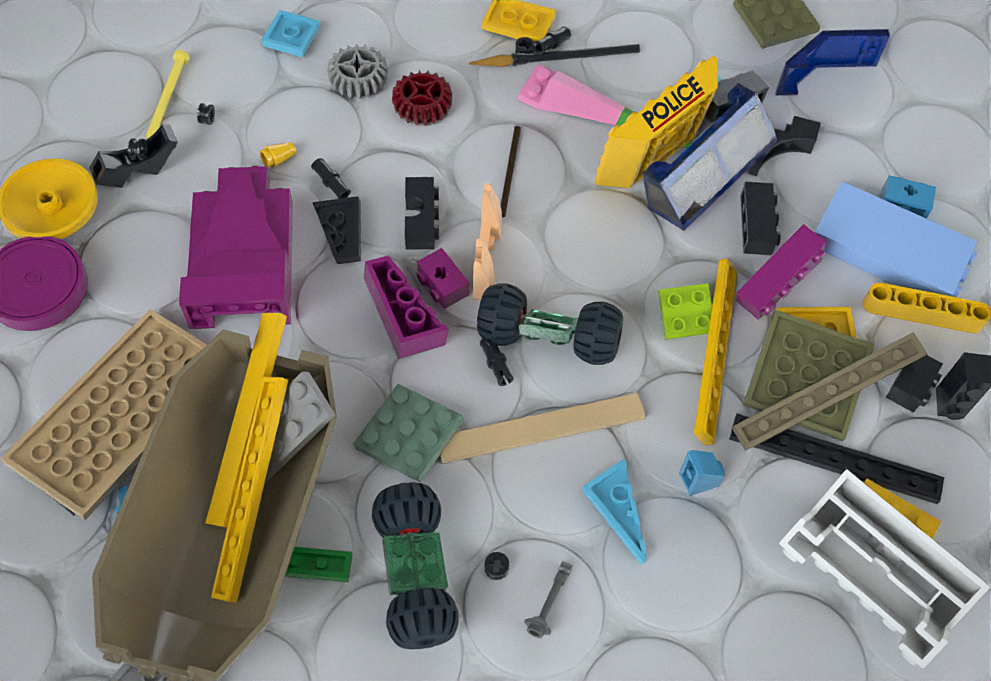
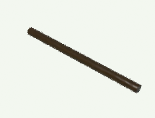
(510, 168)

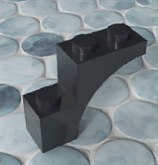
(796, 137)
(115, 167)

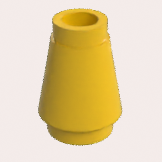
(276, 154)

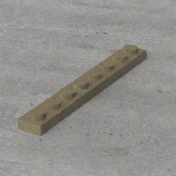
(829, 391)

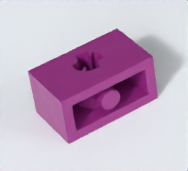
(442, 278)

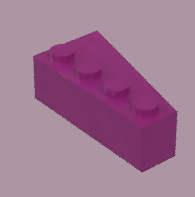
(782, 272)
(403, 313)

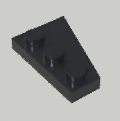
(342, 227)

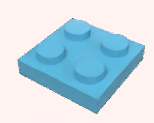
(291, 33)

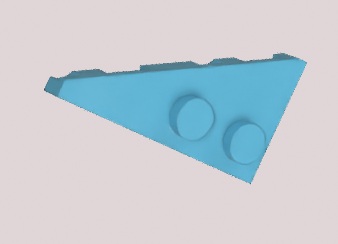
(614, 501)

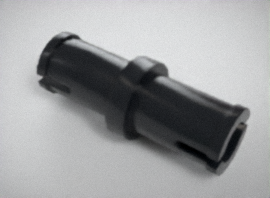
(552, 40)
(330, 178)
(496, 362)

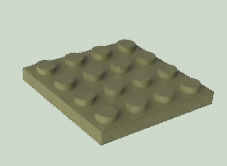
(798, 356)

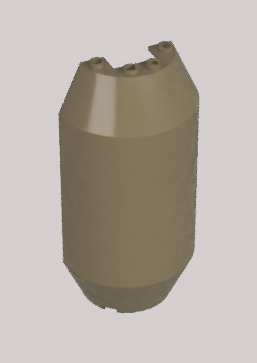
(162, 555)

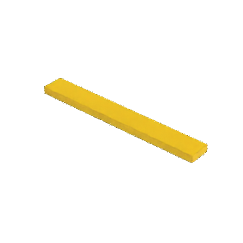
(716, 353)
(259, 366)
(249, 489)

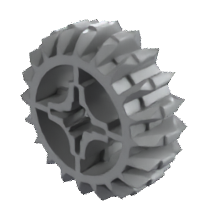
(370, 66)

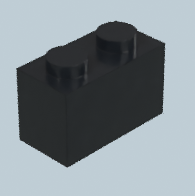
(913, 383)

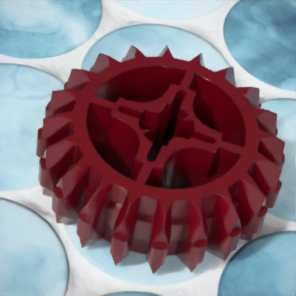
(422, 90)

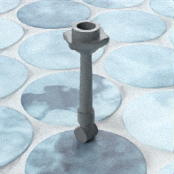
(538, 625)

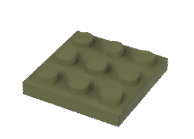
(776, 20)

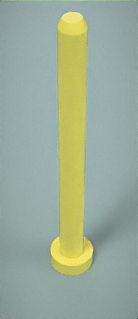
(180, 58)

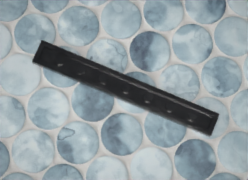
(862, 465)

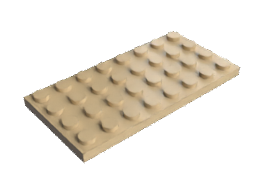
(105, 418)

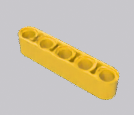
(927, 308)

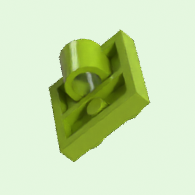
(685, 310)

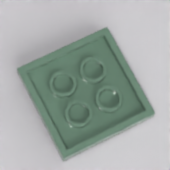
(408, 432)

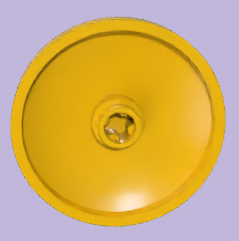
(47, 199)

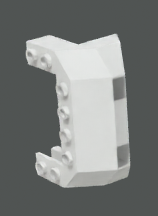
(882, 565)

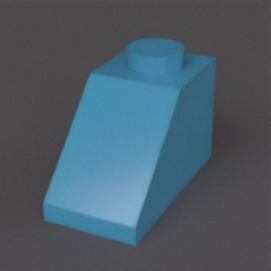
(701, 472)

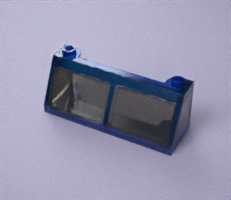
(712, 162)

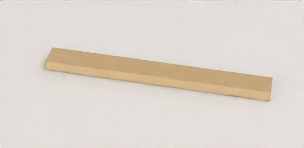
(543, 427)

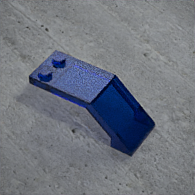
(832, 50)

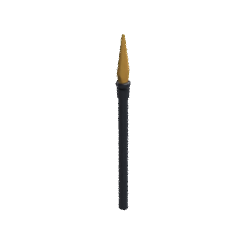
(524, 58)

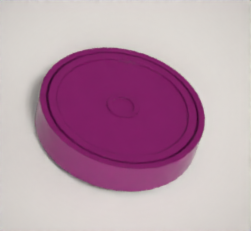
(39, 283)

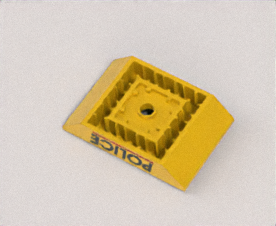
(658, 128)

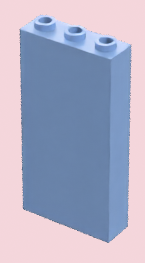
(895, 242)

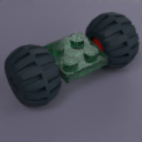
(595, 331)
(415, 566)

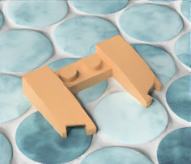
(490, 231)

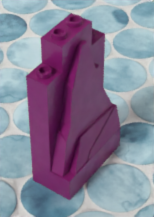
(238, 249)

